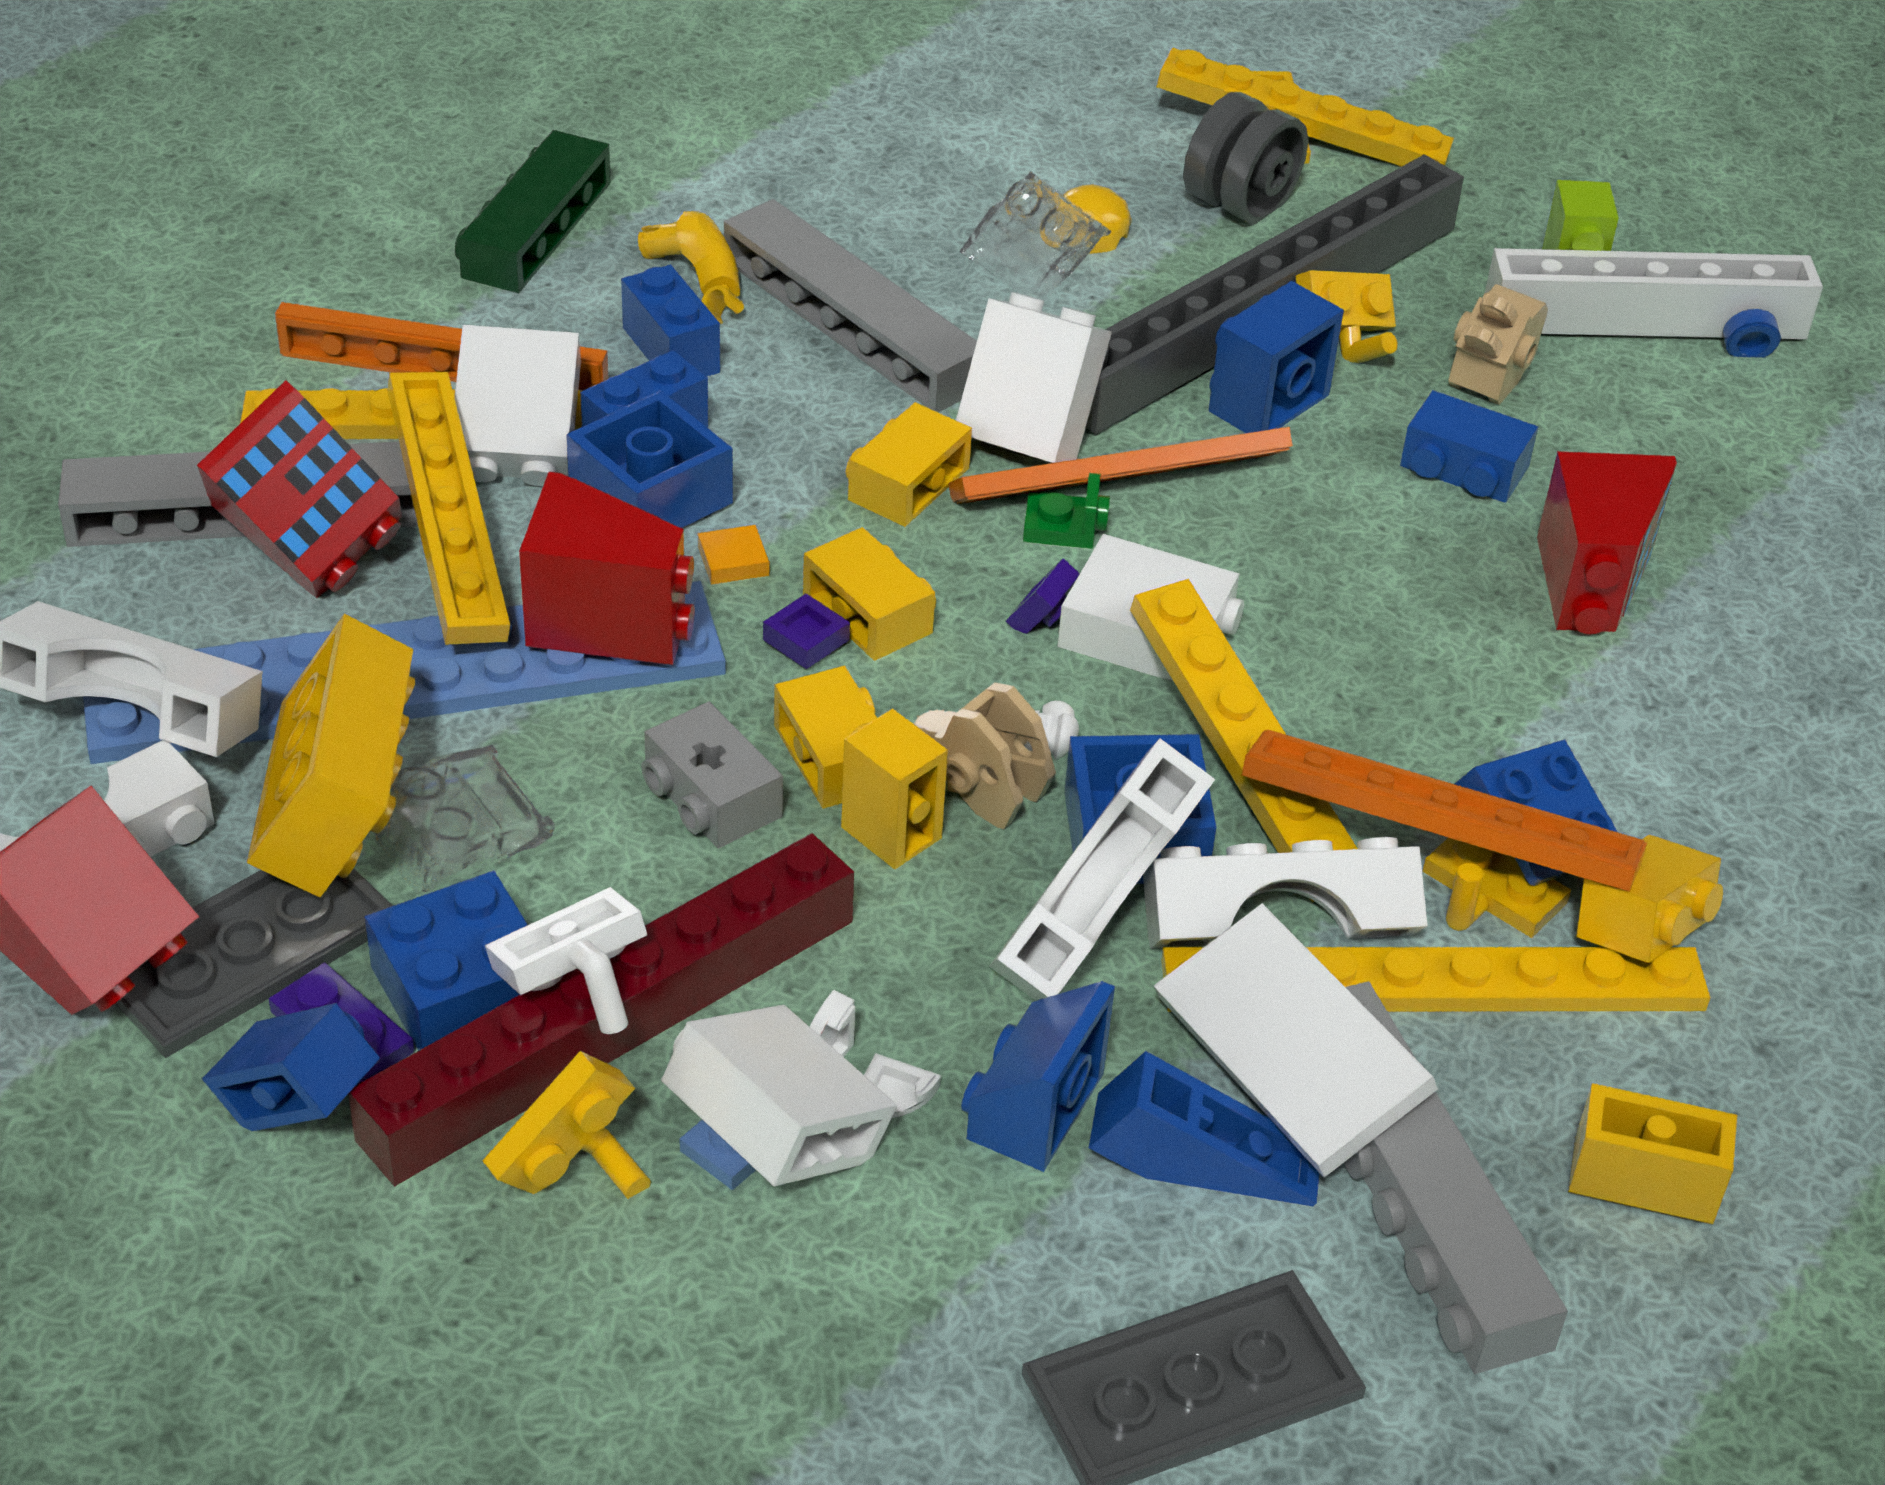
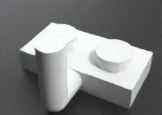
(573, 939)

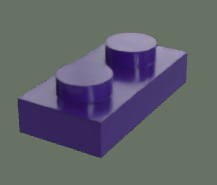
(326, 987)

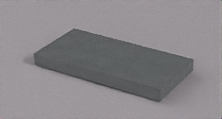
(245, 951)
(1192, 1382)

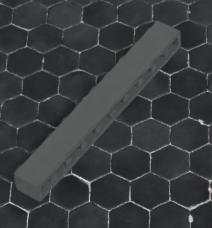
(1358, 234)

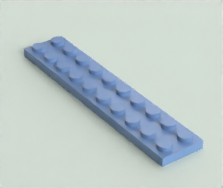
(445, 676)

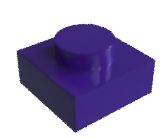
(1044, 599)
(806, 631)

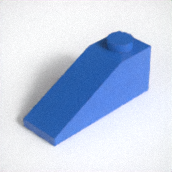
(1196, 1136)

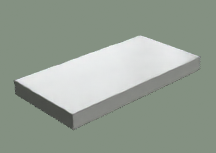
(1295, 1039)

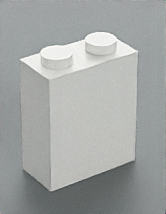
(1033, 378)
(517, 400)
(1098, 612)
(778, 1093)

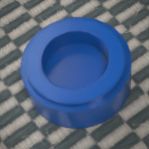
(1751, 334)

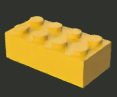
(333, 758)

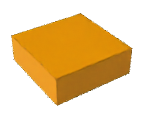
(733, 554)

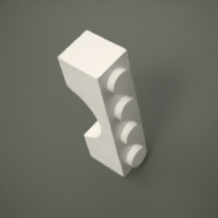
(195, 695)
(156, 798)
(1102, 872)
(1363, 889)

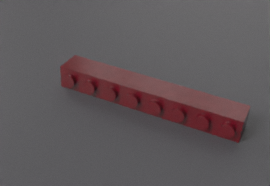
(514, 1052)

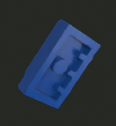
(1544, 780)

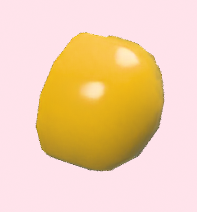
(1106, 208)

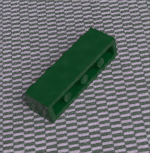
(533, 211)

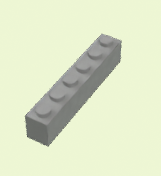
(852, 303)
(166, 499)
(1456, 1232)

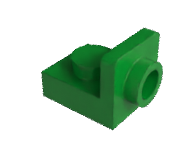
(1066, 519)

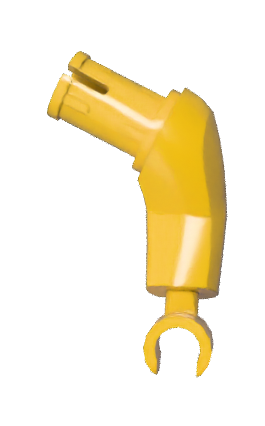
(707, 249)

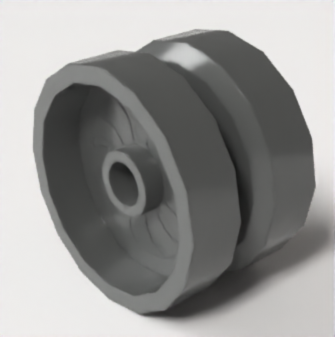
(1245, 157)

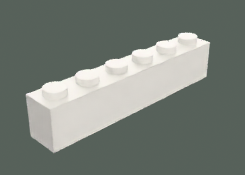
(1659, 290)

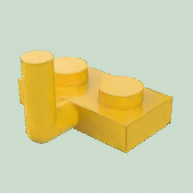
(1366, 307)
(1492, 883)
(562, 1123)

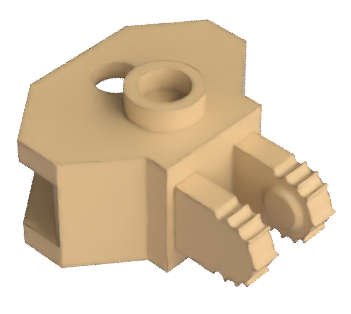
(1497, 342)
(989, 754)

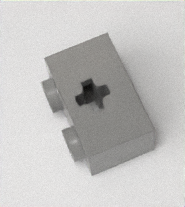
(712, 775)

